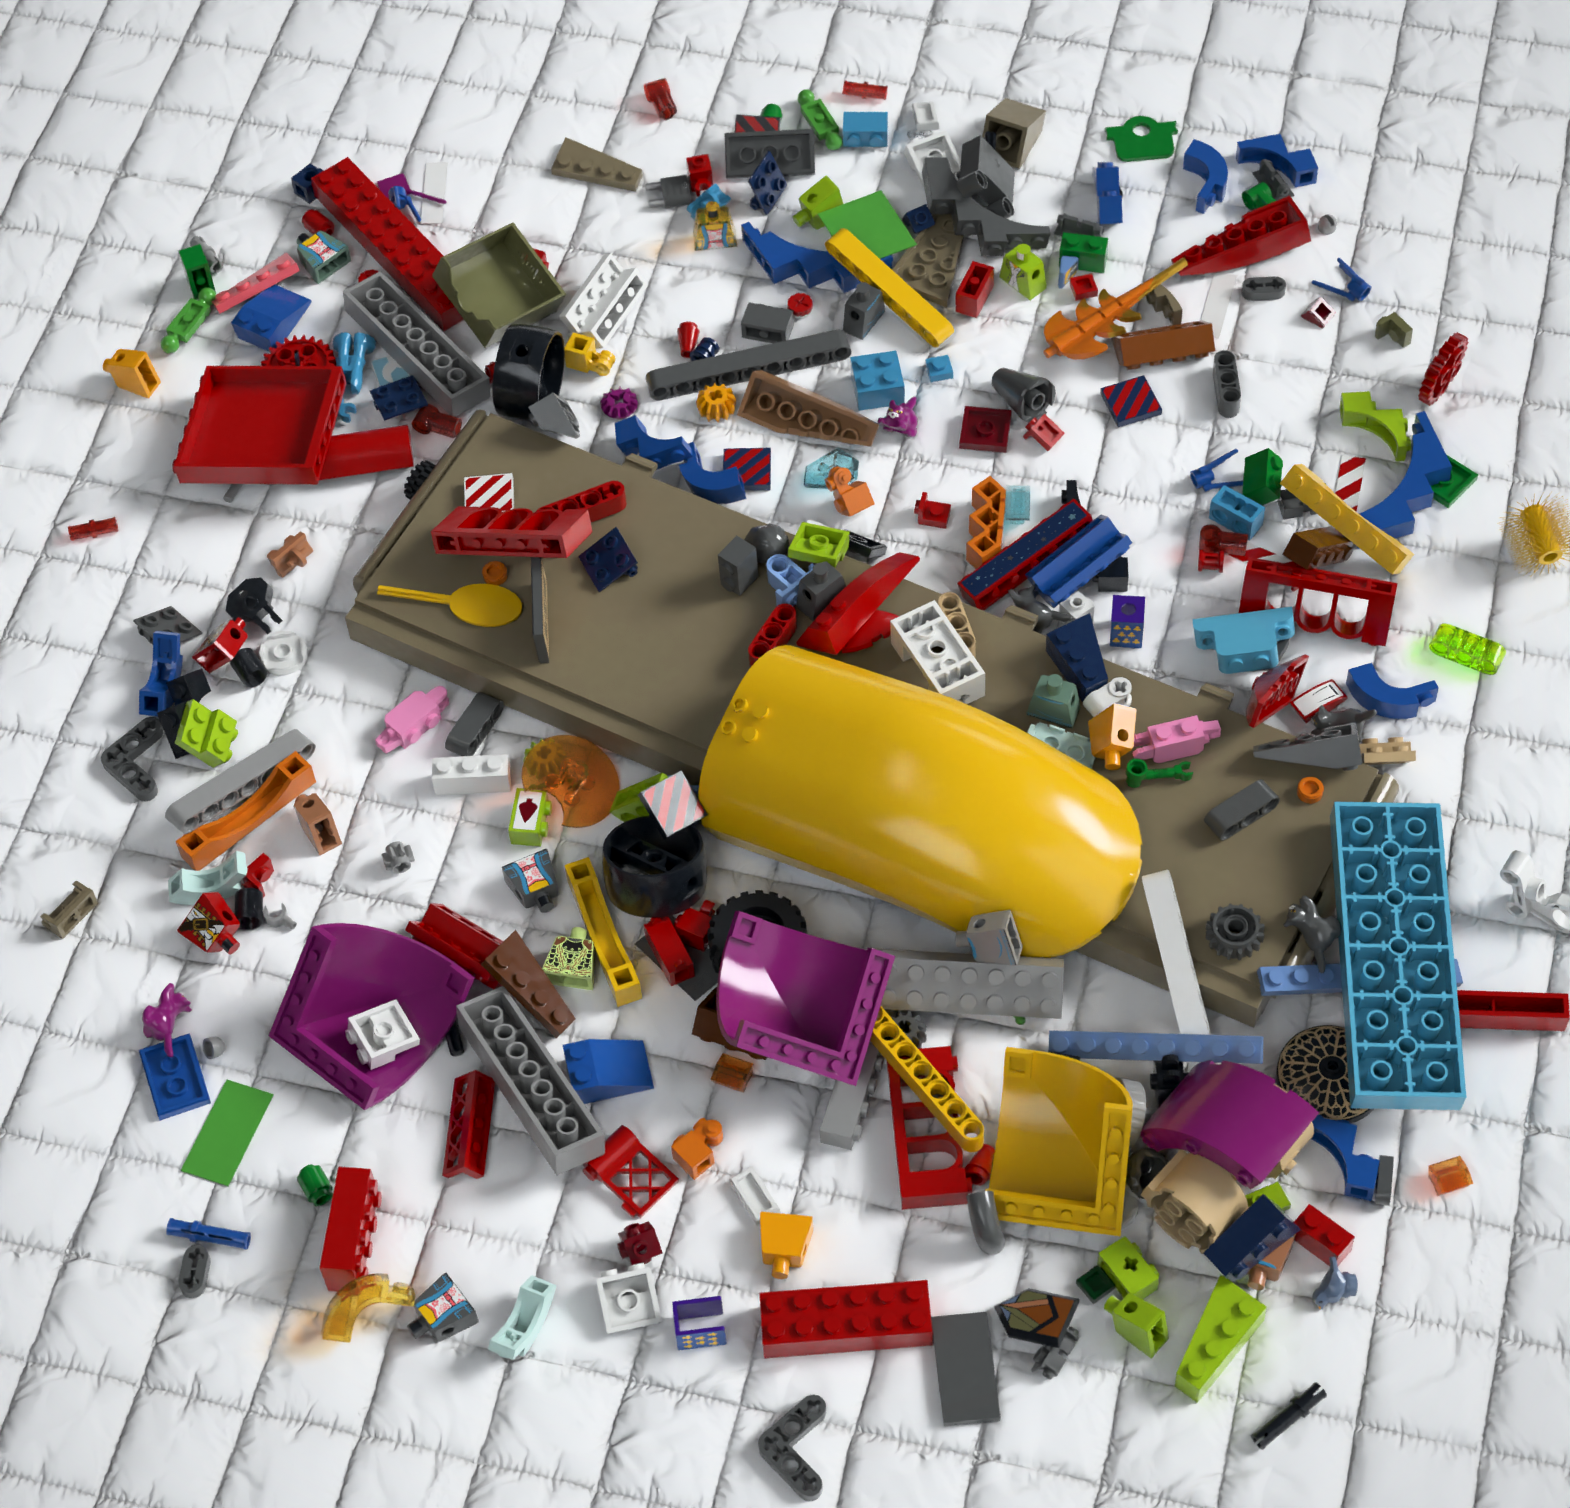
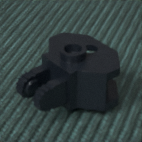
(252, 603)
(1166, 1077)

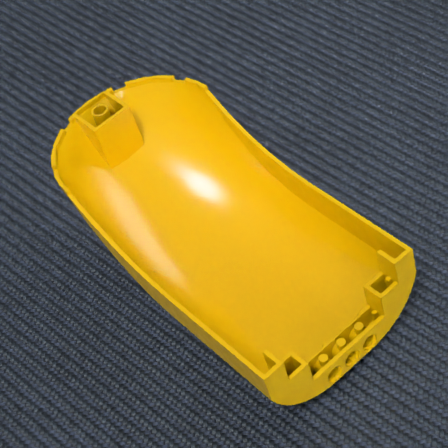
(918, 802)

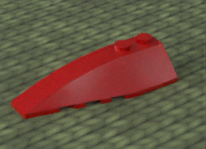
(1255, 238)
(856, 604)
(1274, 690)

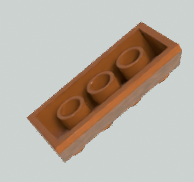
(1164, 343)

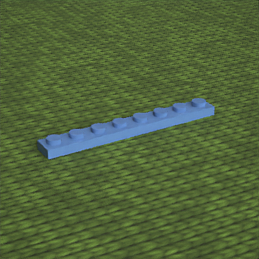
(1308, 979)
(1157, 1045)

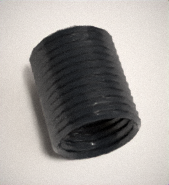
(249, 667)
(249, 908)

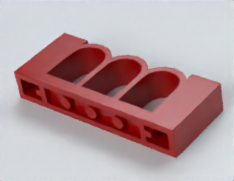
(511, 532)
(1372, 627)
(927, 1187)

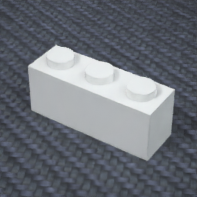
(471, 774)

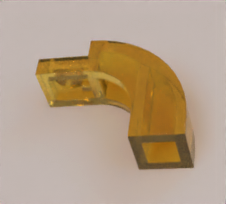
(355, 1297)

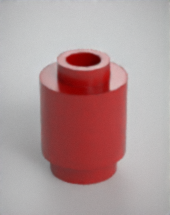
(315, 221)

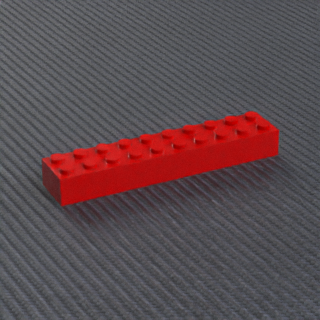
(386, 236)

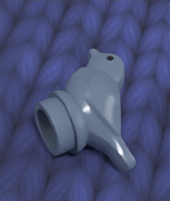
(1335, 1286)

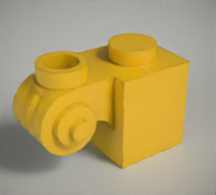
(582, 355)

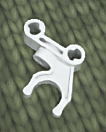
(1530, 893)

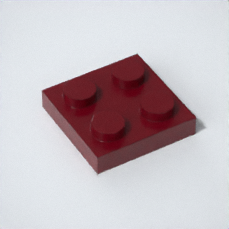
(985, 429)

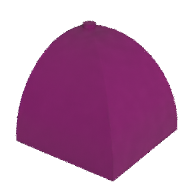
(350, 972)
(799, 997)

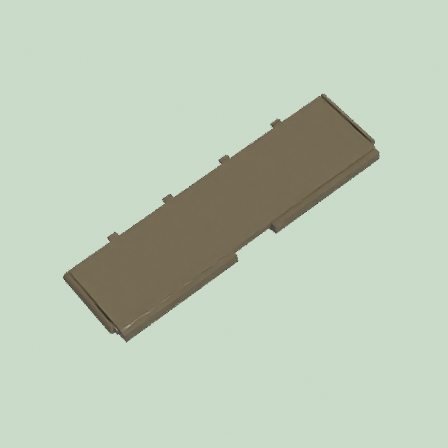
(665, 650)

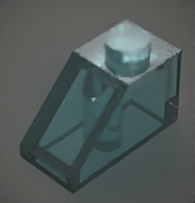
(818, 470)
(1017, 504)

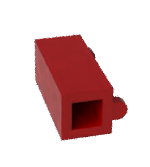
(669, 950)

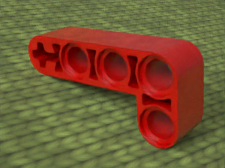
(599, 501)

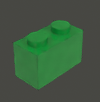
(1089, 249)
(196, 269)
(1262, 477)

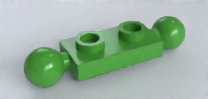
(819, 119)
(188, 320)

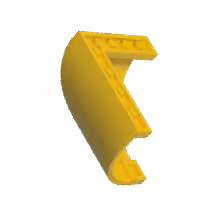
(1061, 1144)

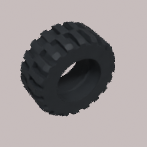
(758, 904)

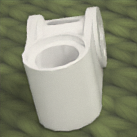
(1109, 694)

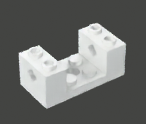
(949, 672)

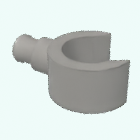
(281, 920)

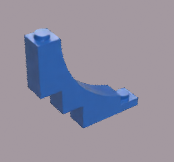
(783, 260)
(1427, 467)

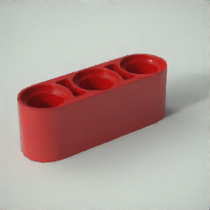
(776, 628)

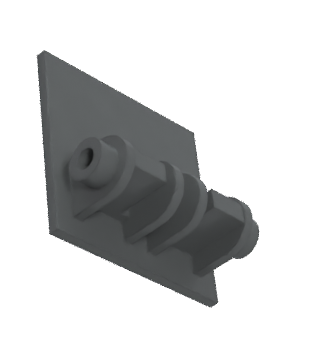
(168, 621)

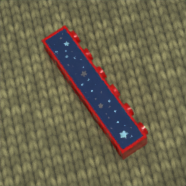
(1008, 567)

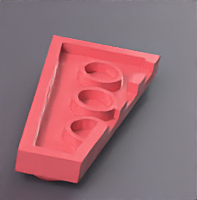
(257, 282)

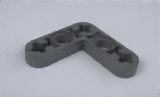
(126, 762)
(786, 1441)

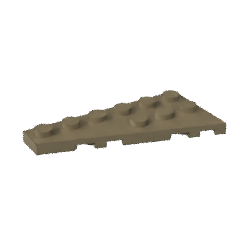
(933, 261)

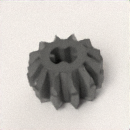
(912, 1026)

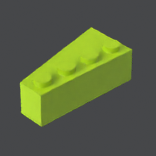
(1220, 1334)

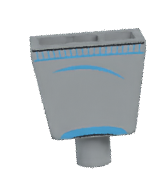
(992, 938)

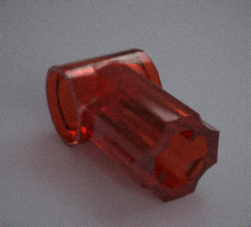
(659, 95)
(432, 420)
(1214, 540)

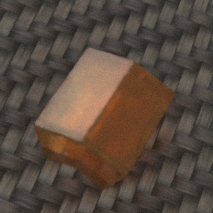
(732, 1072)
(1449, 1175)

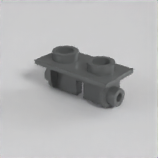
(1271, 177)
(1071, 225)
(1048, 1357)

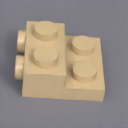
(1386, 753)

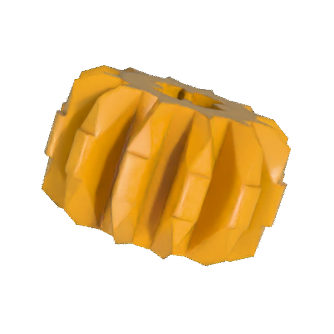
(716, 402)

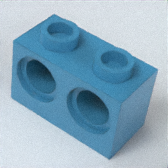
(1236, 512)

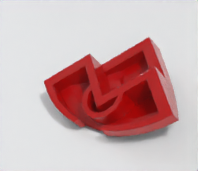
(871, 631)

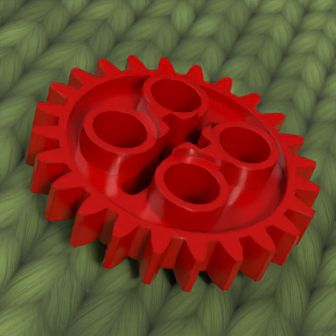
(310, 353)
(1443, 368)

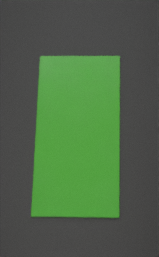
(227, 1132)

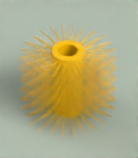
(1539, 529)

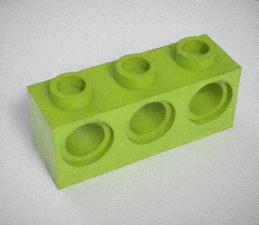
(628, 804)

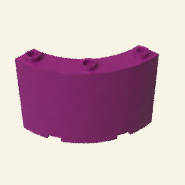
(1230, 1119)

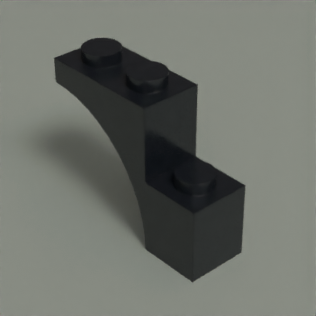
(182, 689)

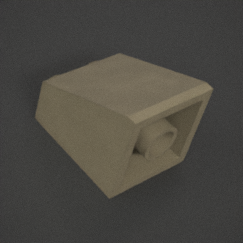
(1016, 129)

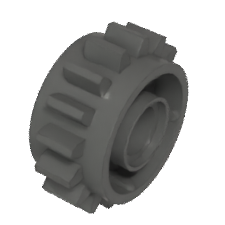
(1231, 944)

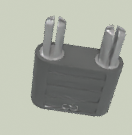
(674, 192)

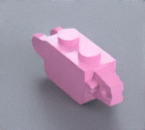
(412, 718)
(1175, 739)

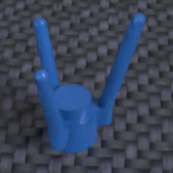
(398, 197)
(1357, 286)
(1204, 475)

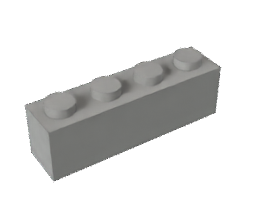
(850, 1104)

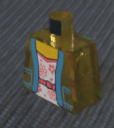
(714, 228)

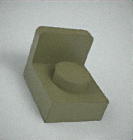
(1396, 328)

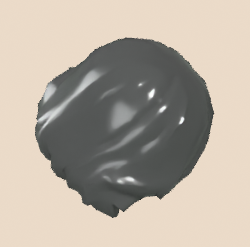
(768, 541)
(1143, 1168)

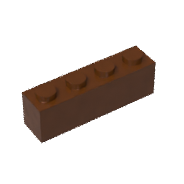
(1318, 547)

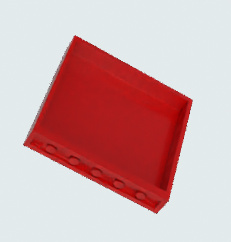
(260, 425)

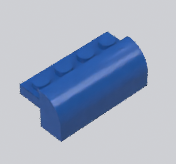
(1078, 560)

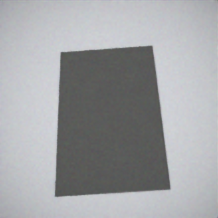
(705, 975)

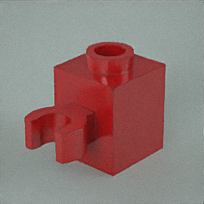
(699, 173)
(694, 925)

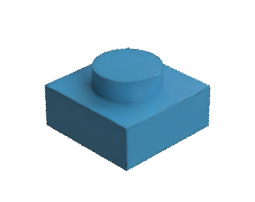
(939, 368)

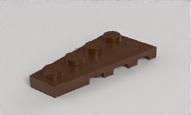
(527, 982)

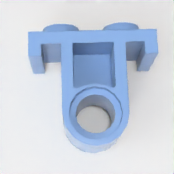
(787, 580)

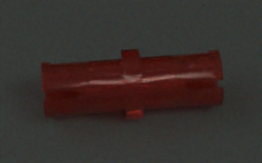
(865, 90)
(93, 528)

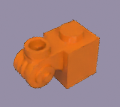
(848, 498)
(692, 1150)

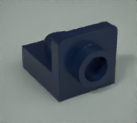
(919, 219)

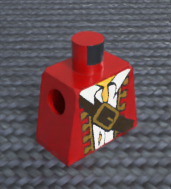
(225, 638)
(211, 924)

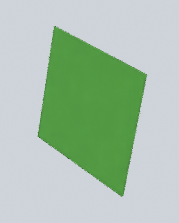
(872, 223)

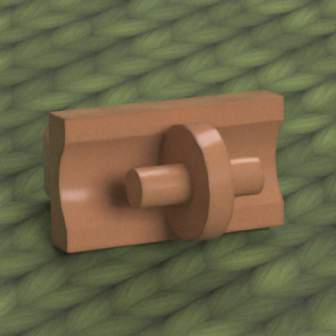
(291, 554)

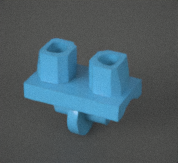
(711, 194)

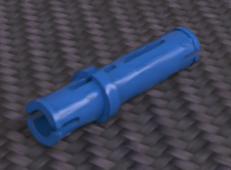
(197, 1231)

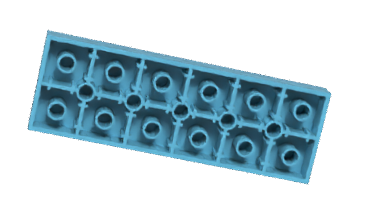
(1396, 957)

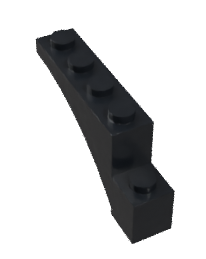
(1115, 576)

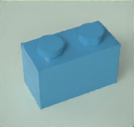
(865, 129)

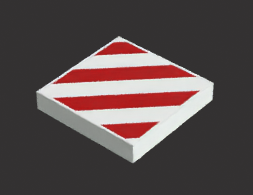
(490, 491)

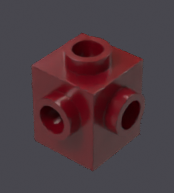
(639, 1243)

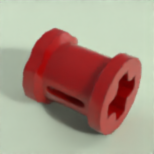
(1210, 561)

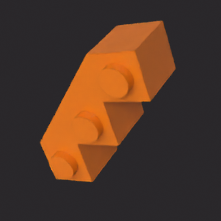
(986, 522)

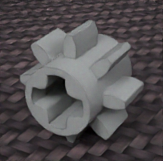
(398, 857)

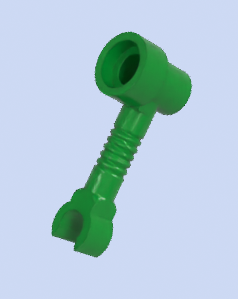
(1138, 770)

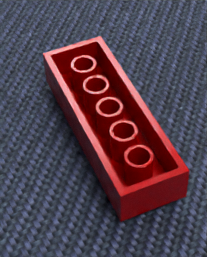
(846, 1319)

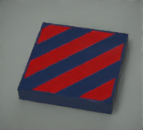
(1131, 401)
(752, 464)

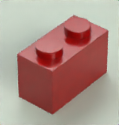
(974, 289)
(1323, 1236)

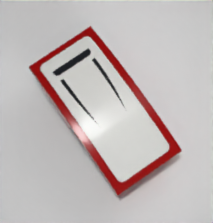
(1325, 694)

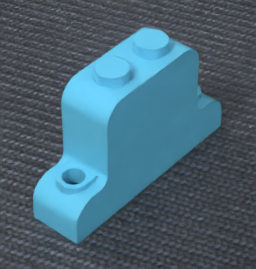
(1245, 639)

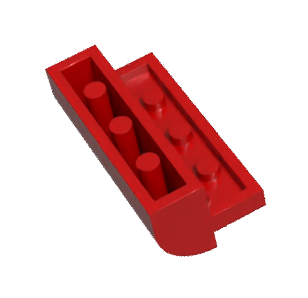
(368, 452)
(457, 940)

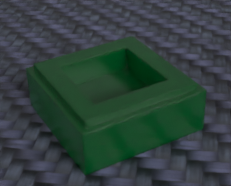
(1095, 1284)

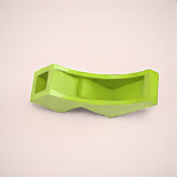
(1388, 424)

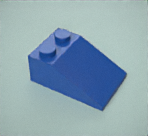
(270, 317)
(607, 1068)

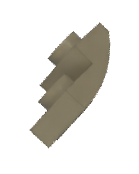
(1164, 301)

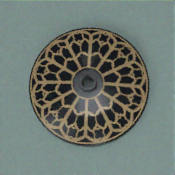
(1317, 1071)

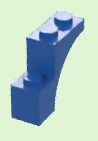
(1296, 165)
(1107, 193)
(633, 438)
(1358, 1170)

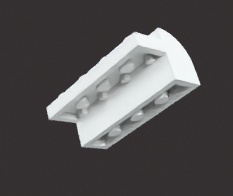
(603, 301)

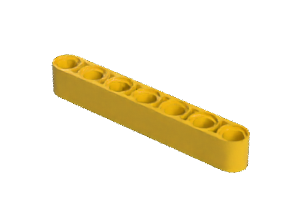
(896, 292)
(929, 1086)

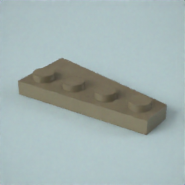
(593, 166)

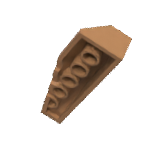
(801, 412)

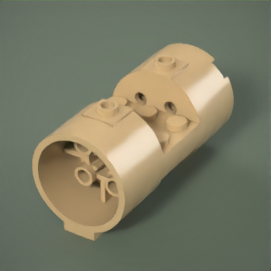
(1201, 1199)

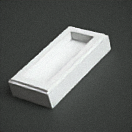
(925, 116)
(753, 1194)

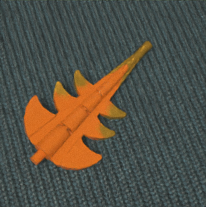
(1076, 337)

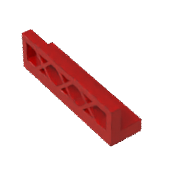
(474, 1123)

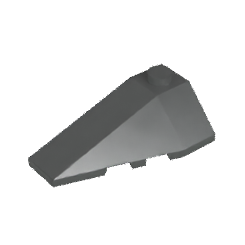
(555, 416)
(1333, 748)

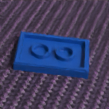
(176, 1080)

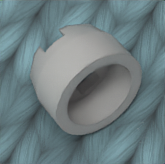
(1325, 226)
(213, 1047)

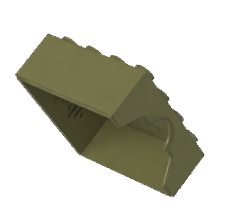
(498, 284)

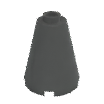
(1024, 392)

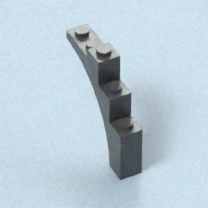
(970, 218)

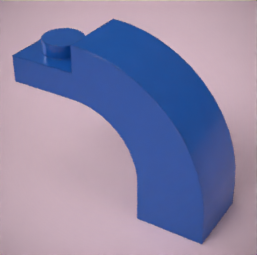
(1211, 166)
(717, 487)
(165, 667)
(1387, 700)

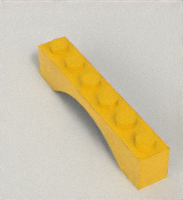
(1361, 532)
(601, 930)

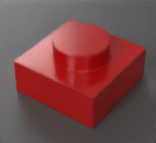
(1083, 287)

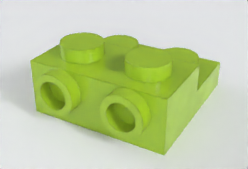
(819, 544)
(206, 733)

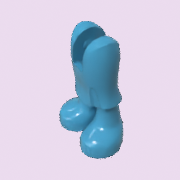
(353, 364)

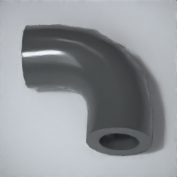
(985, 1222)

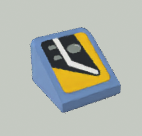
(1068, 269)

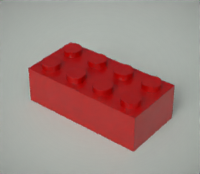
(350, 1227)

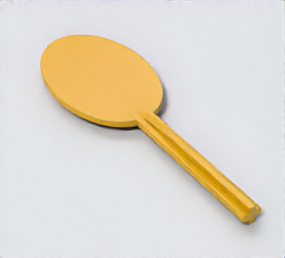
(474, 604)

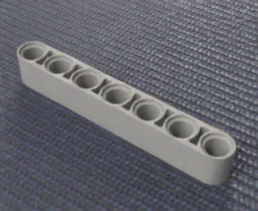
(235, 783)

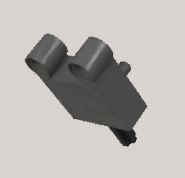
(987, 175)

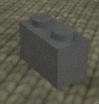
(766, 323)
(738, 566)

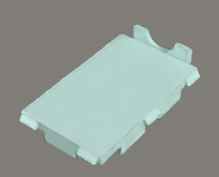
(1071, 744)

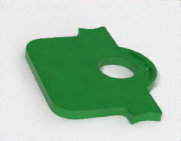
(1154, 145)

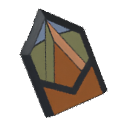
(1037, 1316)

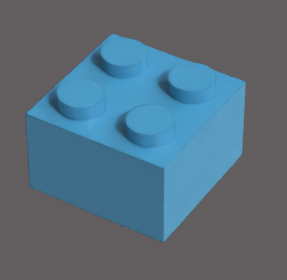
(877, 380)

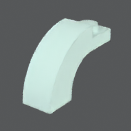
(188, 885)
(525, 1320)

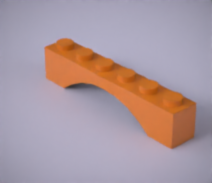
(212, 839)

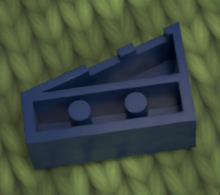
(1078, 655)
(1251, 1238)

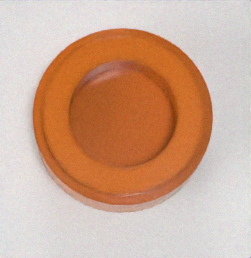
(495, 573)
(1310, 790)

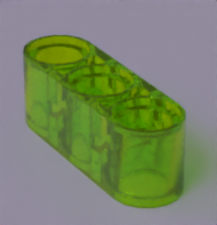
(1467, 649)

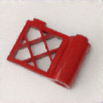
(620, 1150)

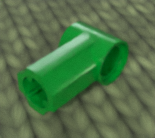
(1257, 196)

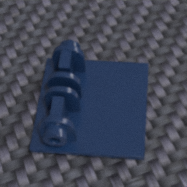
(766, 184)
(398, 397)
(609, 560)

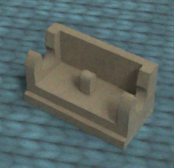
(70, 911)

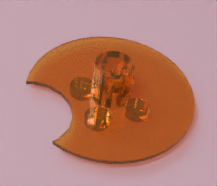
(575, 775)

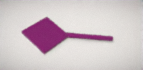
(400, 180)

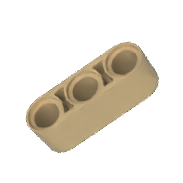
(958, 619)

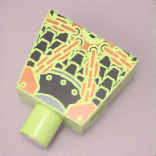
(571, 961)

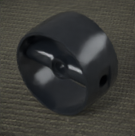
(527, 369)
(669, 868)

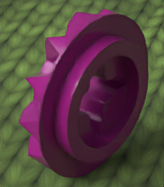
(621, 409)

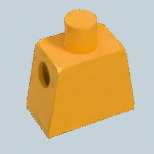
(133, 372)
(1112, 734)
(784, 1241)

